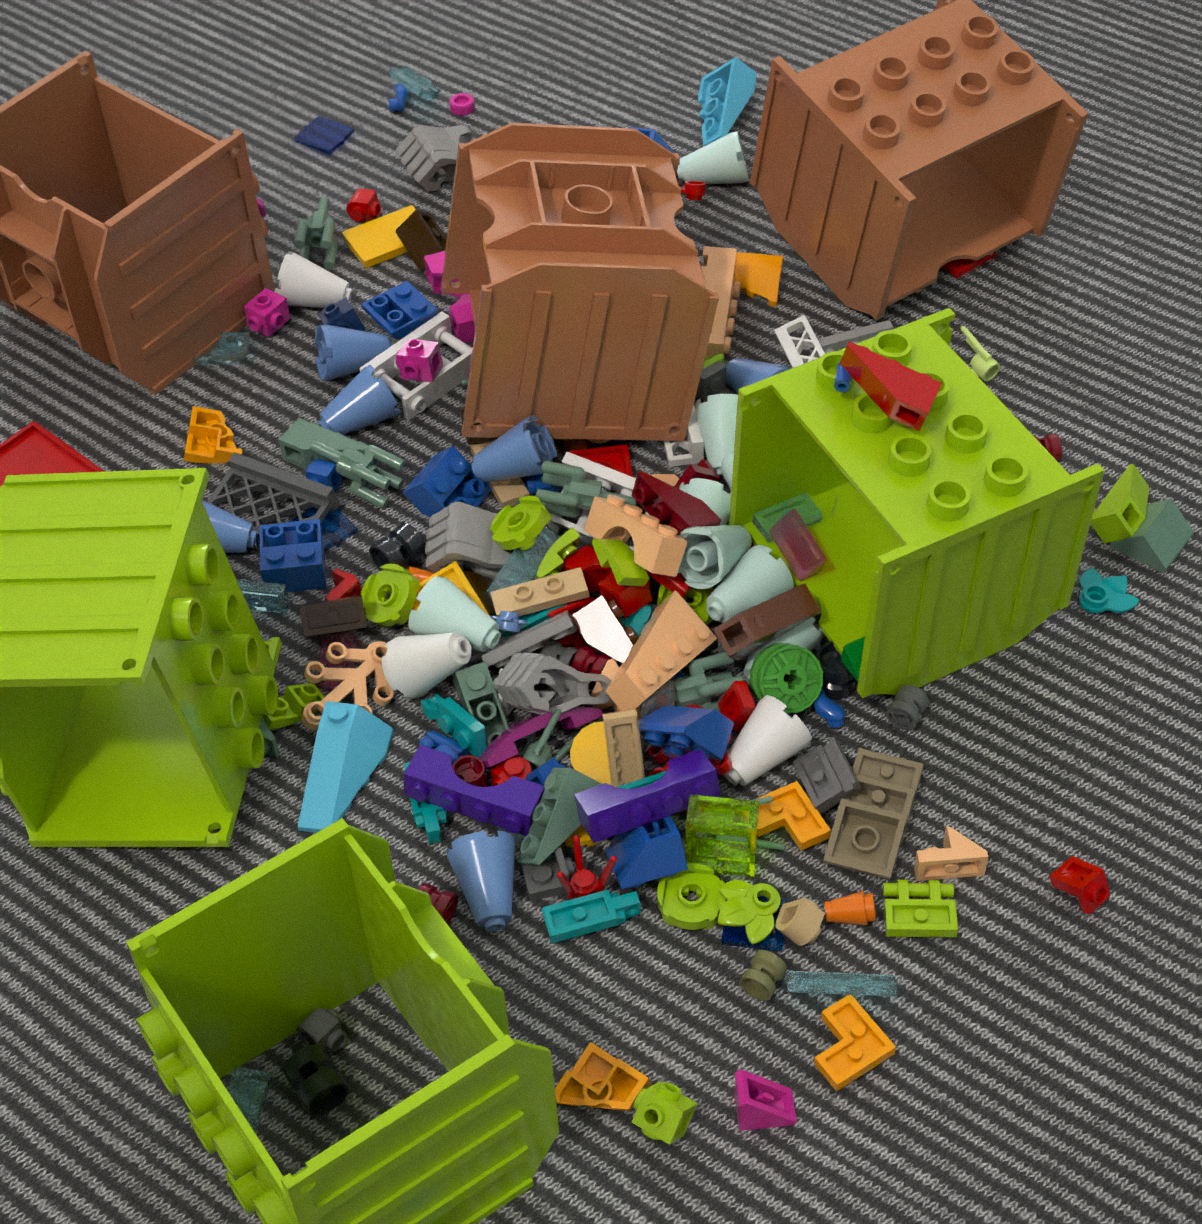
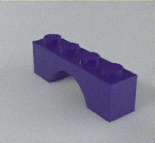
(504, 805)
(614, 810)

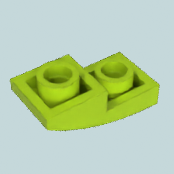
(560, 550)
(620, 559)
(292, 704)

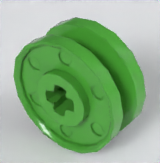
(803, 670)

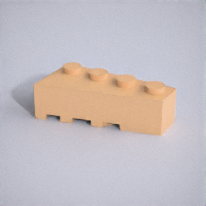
(720, 277)
(663, 649)

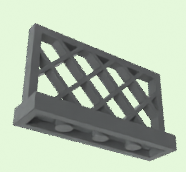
(275, 480)

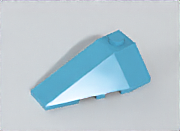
(724, 97)
(344, 756)

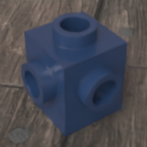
(341, 315)

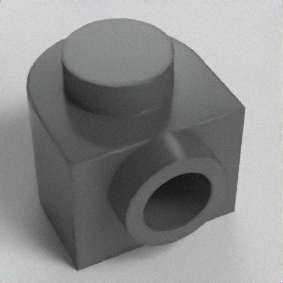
(322, 1028)

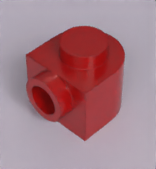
(364, 205)
(510, 767)

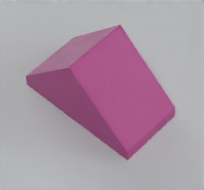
(762, 1102)

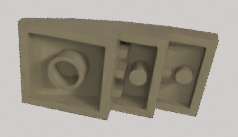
(875, 818)

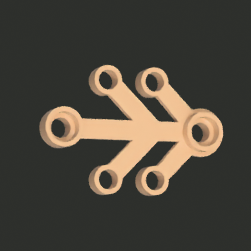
(351, 679)

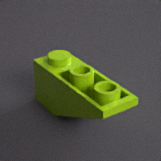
(1122, 508)

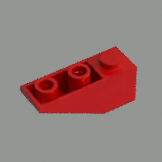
(893, 387)

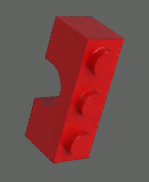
(602, 578)

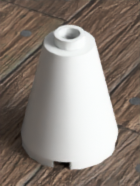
(309, 284)
(423, 661)
(765, 741)

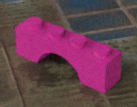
(461, 311)

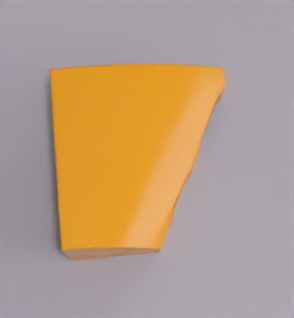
(759, 275)
(209, 438)
(601, 1082)

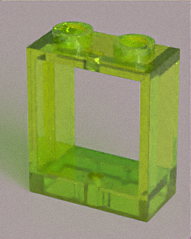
(722, 817)

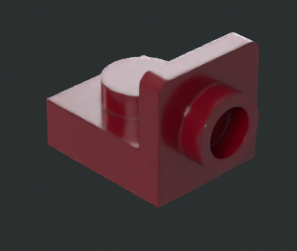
(702, 470)

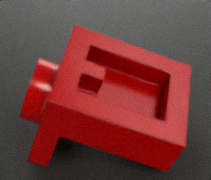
(345, 585)
(737, 704)
(1083, 881)

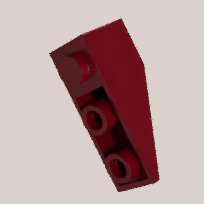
(671, 504)

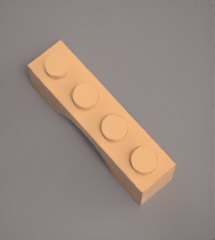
(655, 545)

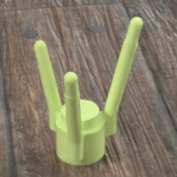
(982, 363)

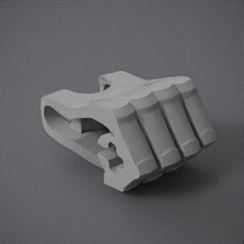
(432, 153)
(464, 536)
(568, 685)

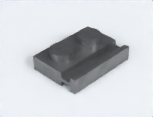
(826, 775)

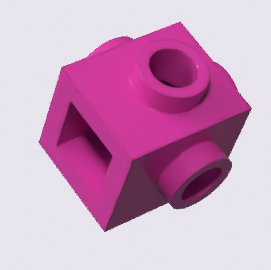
(267, 312)
(419, 360)

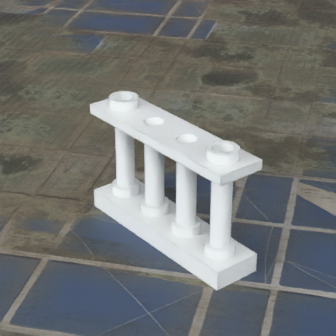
(451, 374)
(611, 481)

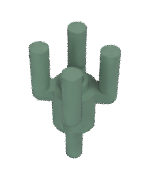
(317, 233)
(363, 469)
(577, 490)
(698, 688)

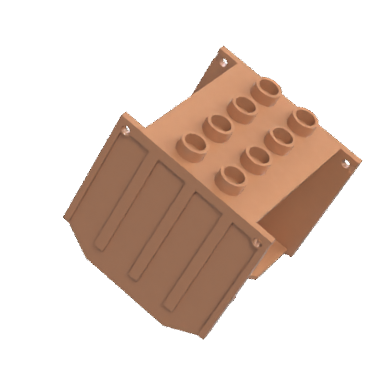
(913, 153)
(125, 224)
(577, 284)

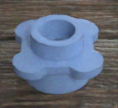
(509, 621)

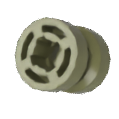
(764, 973)

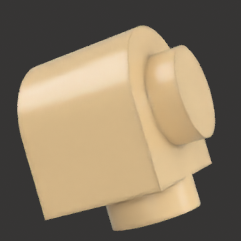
(800, 921)

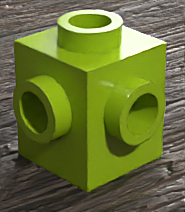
(663, 1112)

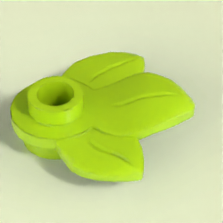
(746, 910)

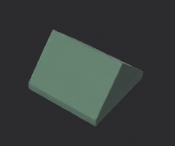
(1158, 537)

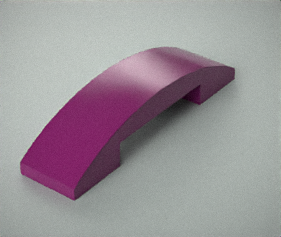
(504, 746)

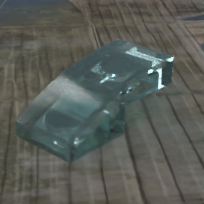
(229, 349)

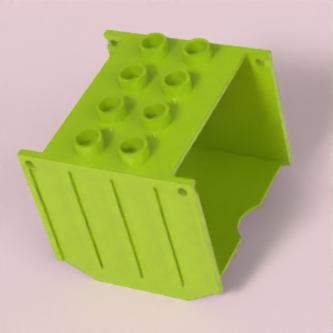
(938, 533)
(125, 662)
(312, 935)

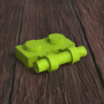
(920, 916)

